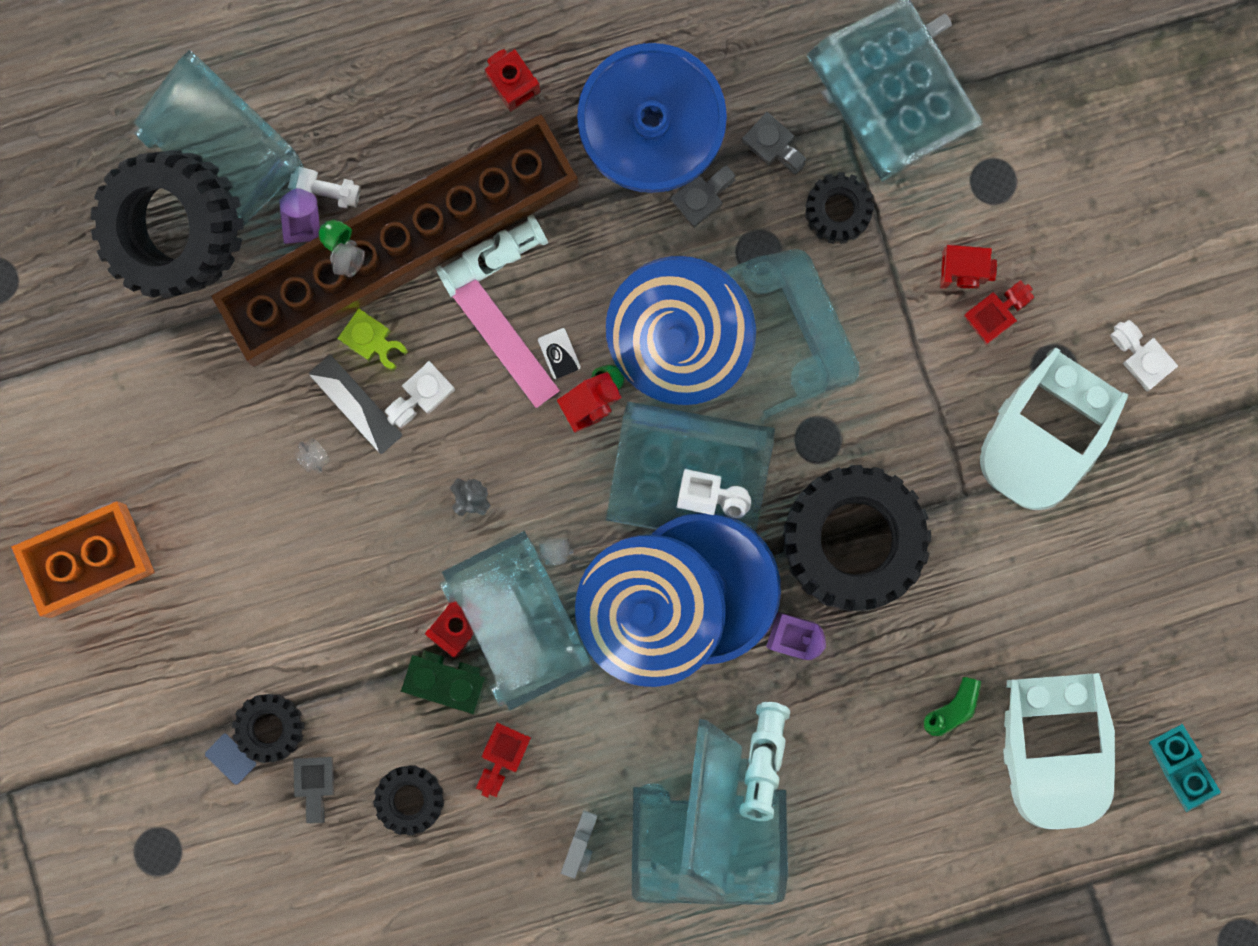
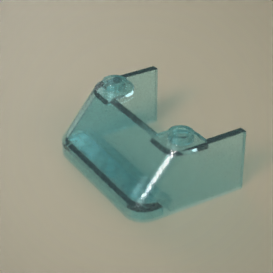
(833, 359)

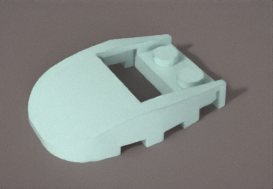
(1029, 461)
(1066, 788)

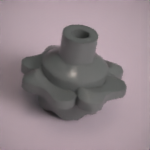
(469, 497)

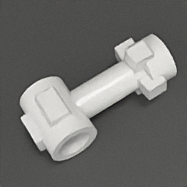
(346, 194)

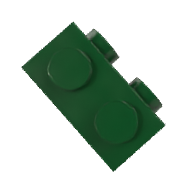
(443, 684)

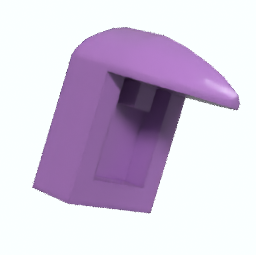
(299, 216)
(796, 637)

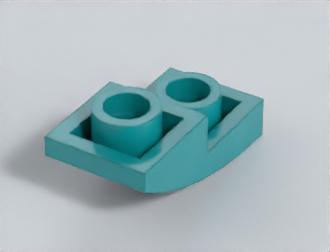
(1184, 768)

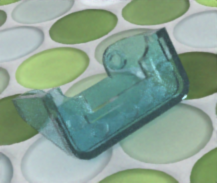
(206, 117)
(517, 620)
(659, 844)

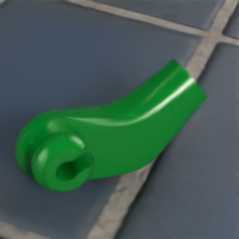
(956, 712)

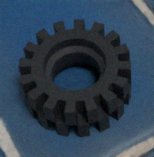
(847, 187)
(246, 719)
(385, 803)

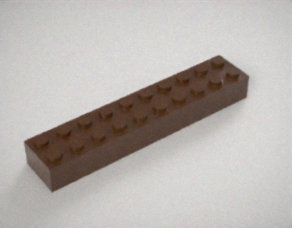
(399, 240)

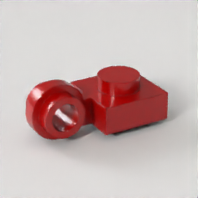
(992, 316)
(505, 750)

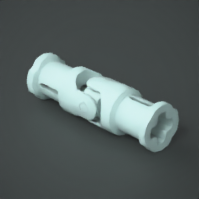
(502, 249)
(764, 761)

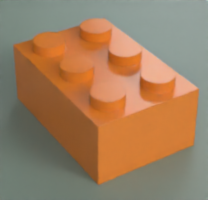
(83, 560)

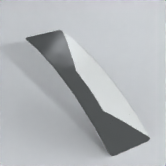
(355, 404)

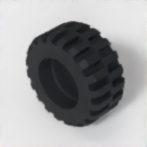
(124, 233)
(907, 529)

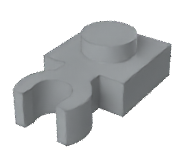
(578, 856)

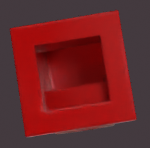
(511, 91)
(967, 266)
(589, 401)
(441, 634)

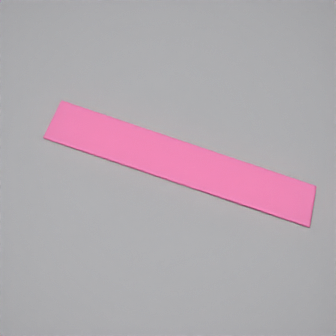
(505, 343)

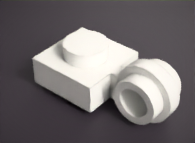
(1148, 363)
(426, 388)
(702, 492)

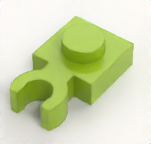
(368, 337)

